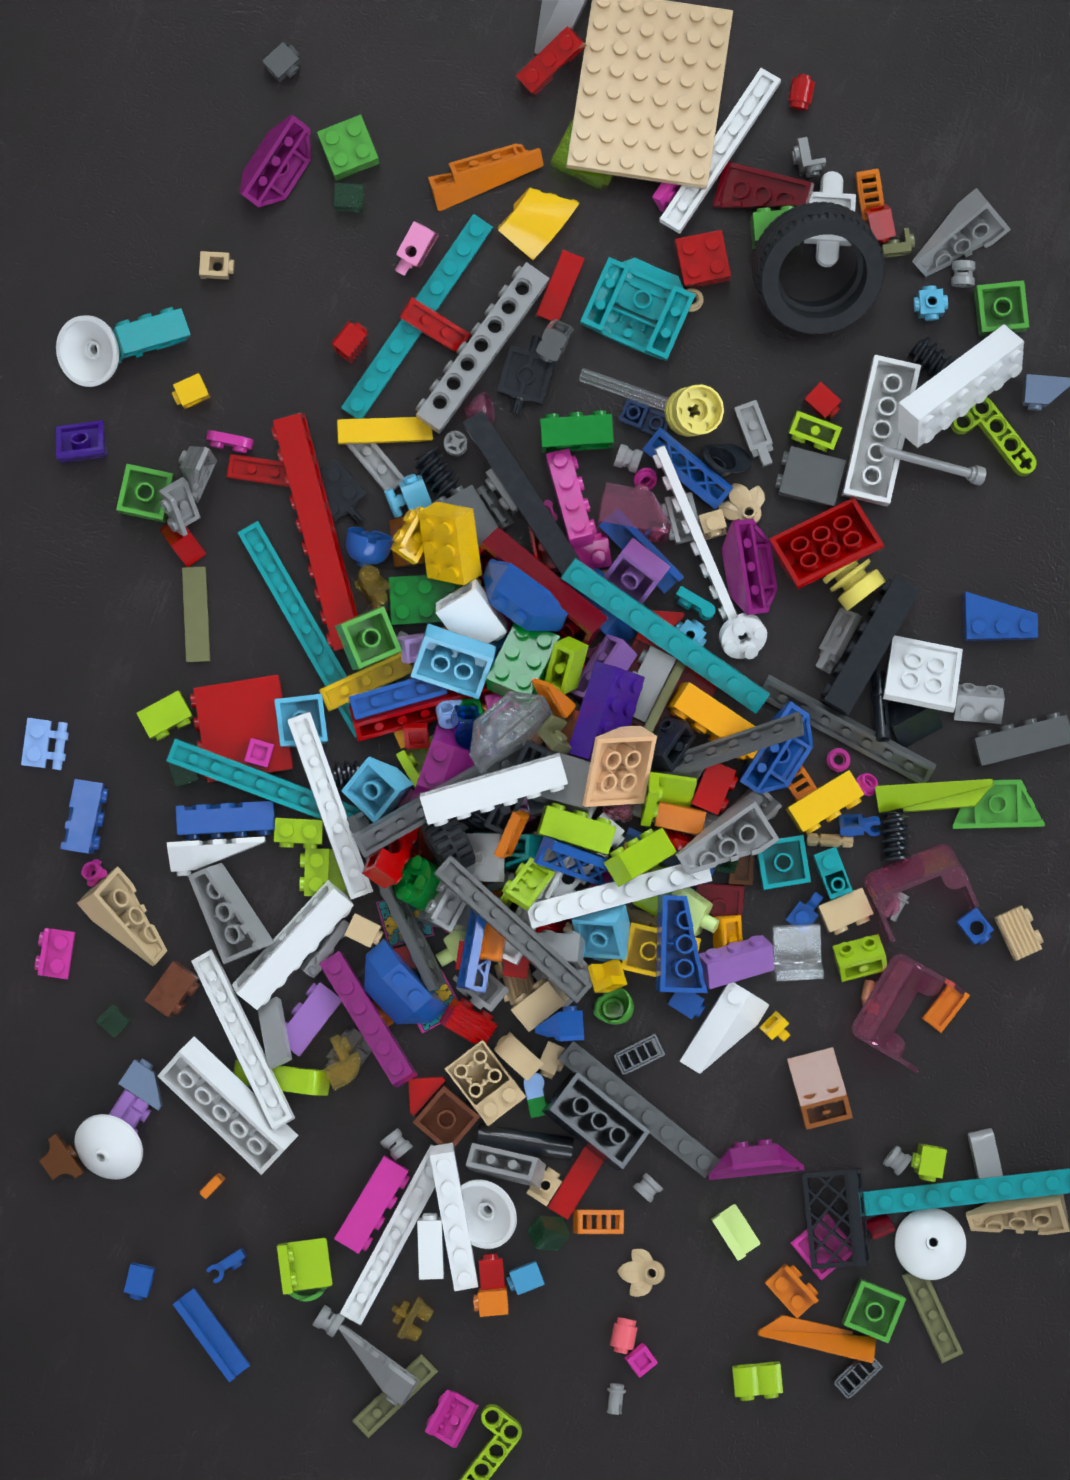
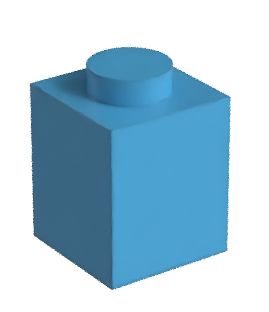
(525, 1278)

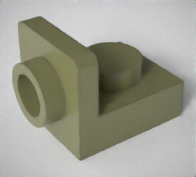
(894, 248)
(552, 734)

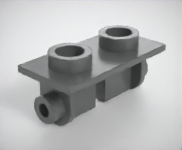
(494, 507)

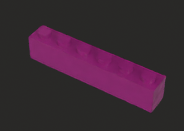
(368, 1019)

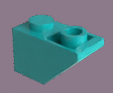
(832, 873)

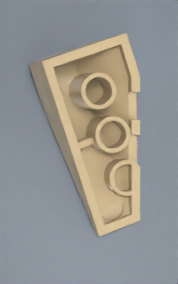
(119, 913)
(1038, 1214)

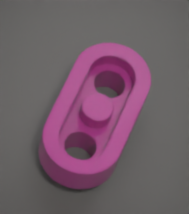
(219, 439)

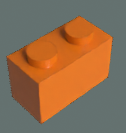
(491, 1302)

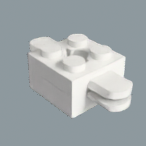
(830, 191)

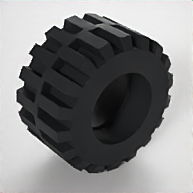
(449, 840)

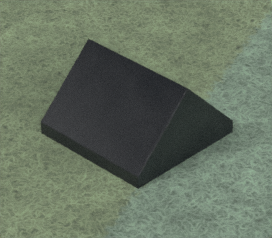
(912, 722)

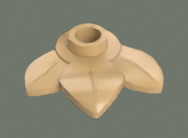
(742, 500)
(638, 1275)

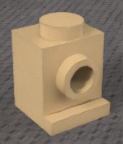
(207, 263)
(712, 524)
(549, 1058)
(542, 1195)

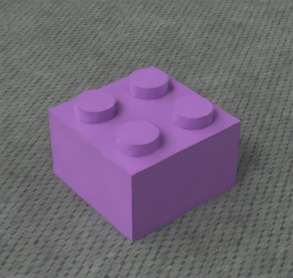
(637, 571)

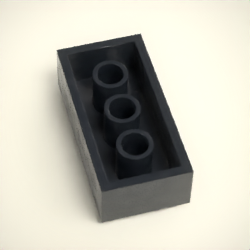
(596, 1121)

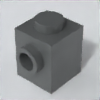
(282, 62)

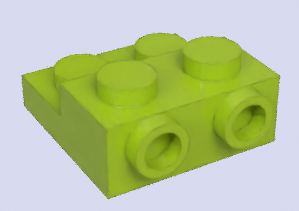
(319, 868)

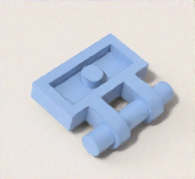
(37, 743)

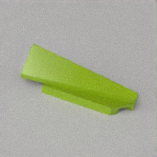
(931, 795)

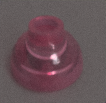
(481, 402)
(619, 812)

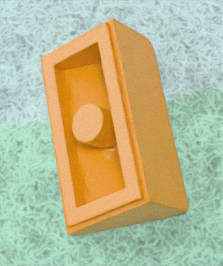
(728, 930)

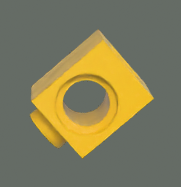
(190, 391)

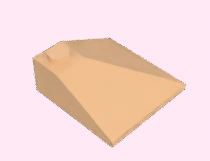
(620, 767)

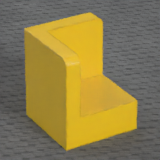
(607, 976)

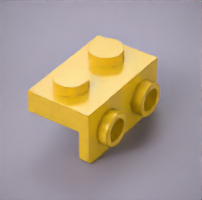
(409, 539)

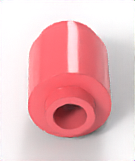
(623, 1335)

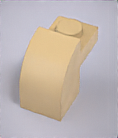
(518, 1056)

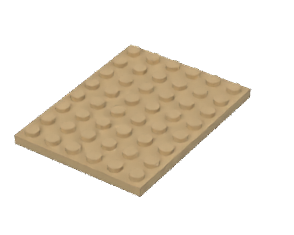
(650, 90)

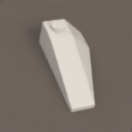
(194, 855)
(727, 1022)

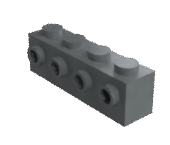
(1021, 740)

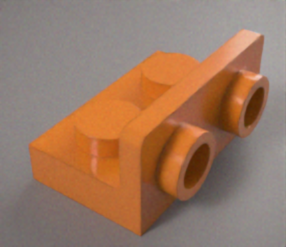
(791, 1290)

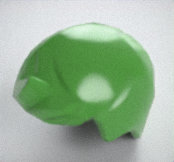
(614, 1007)

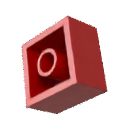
(702, 259)
(713, 789)

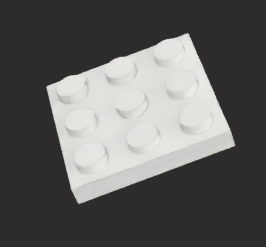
(923, 674)

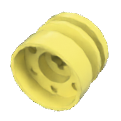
(704, 404)
(855, 583)

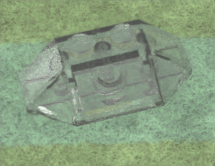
(506, 726)

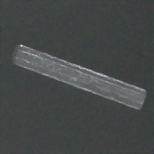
(623, 389)

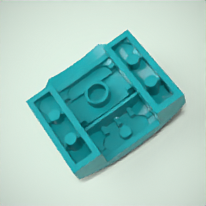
(638, 307)

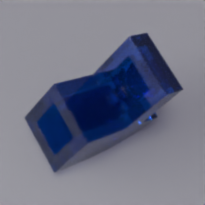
(462, 724)

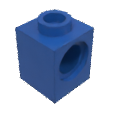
(965, 922)
(687, 1003)
(139, 1280)

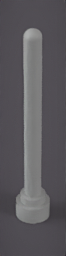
(975, 474)

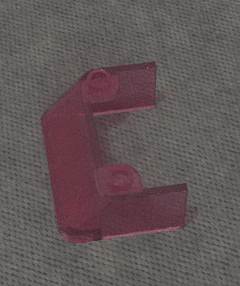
(636, 509)
(889, 880)
(891, 1000)

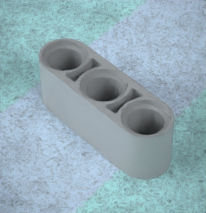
(984, 1153)

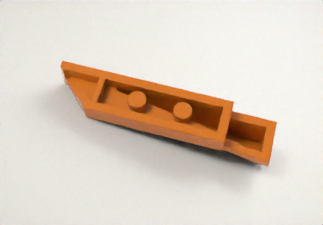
(481, 173)
(820, 1337)

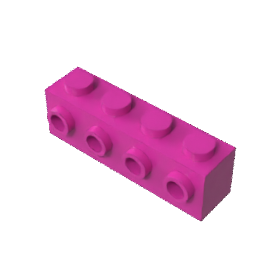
(569, 498)
(372, 1204)

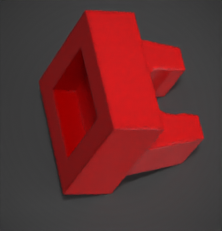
(416, 735)

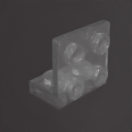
(797, 952)

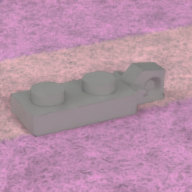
(755, 431)
(837, 639)
(325, 949)

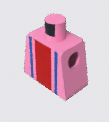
(422, 240)

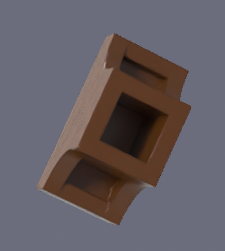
(61, 1159)

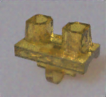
(372, 585)
(408, 1329)

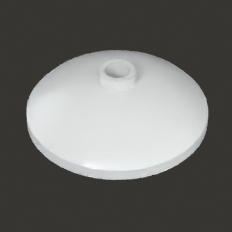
(77, 351)
(113, 1139)
(487, 1227)
(914, 1249)

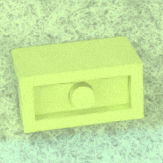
(736, 1231)

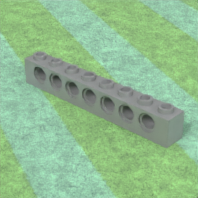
(438, 418)

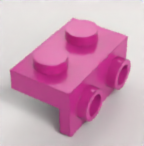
(597, 554)
(451, 1418)

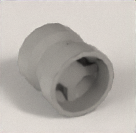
(963, 273)
(628, 458)
(400, 1148)
(328, 1321)

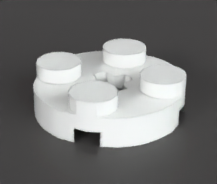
(748, 646)

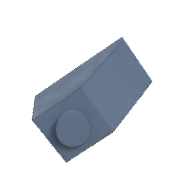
(1042, 390)
(143, 1082)

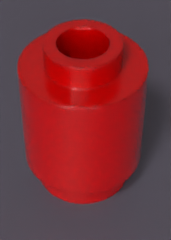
(801, 92)

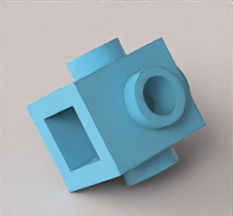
(928, 311)
(694, 626)

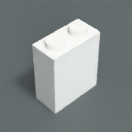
(471, 615)
(430, 1247)

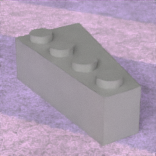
(228, 914)

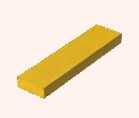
(382, 430)
(365, 680)

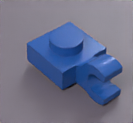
(855, 824)
(804, 913)
(234, 1261)

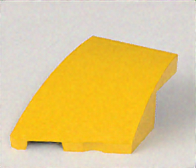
(536, 220)

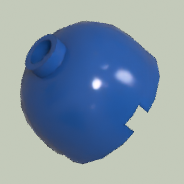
(366, 546)

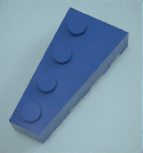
(225, 819)
(677, 949)

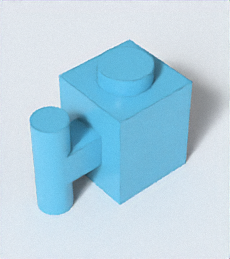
(413, 494)

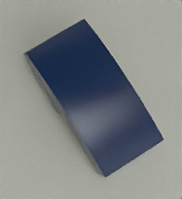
(643, 418)

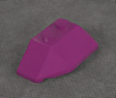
(277, 163)
(749, 567)
(443, 761)
(754, 1160)

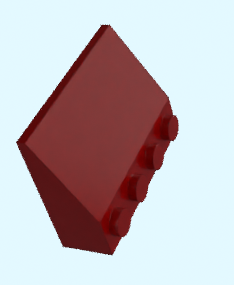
(825, 543)

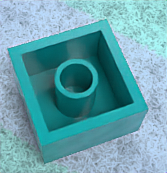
(784, 863)

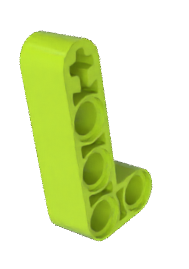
(998, 439)
(294, 1079)
(499, 1438)

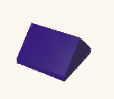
(80, 442)

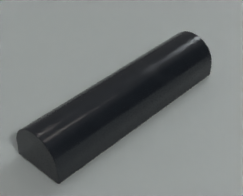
(499, 817)
(526, 1142)

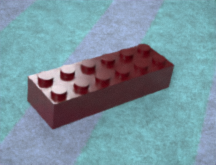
(583, 618)

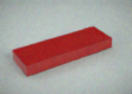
(560, 286)
(434, 325)
(256, 470)
(575, 1183)

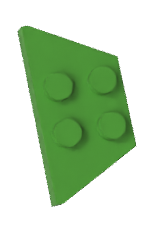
(1001, 807)

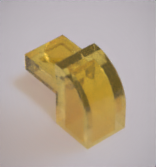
(348, 1066)

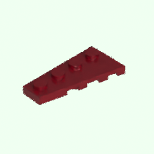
(756, 188)

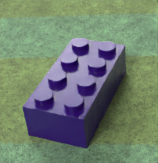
(606, 706)

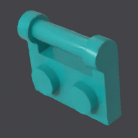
(688, 600)

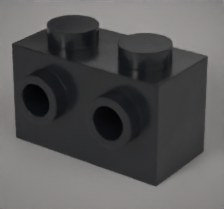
(672, 742)

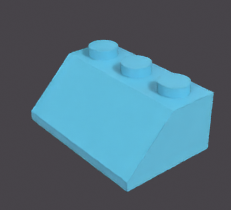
(453, 661)

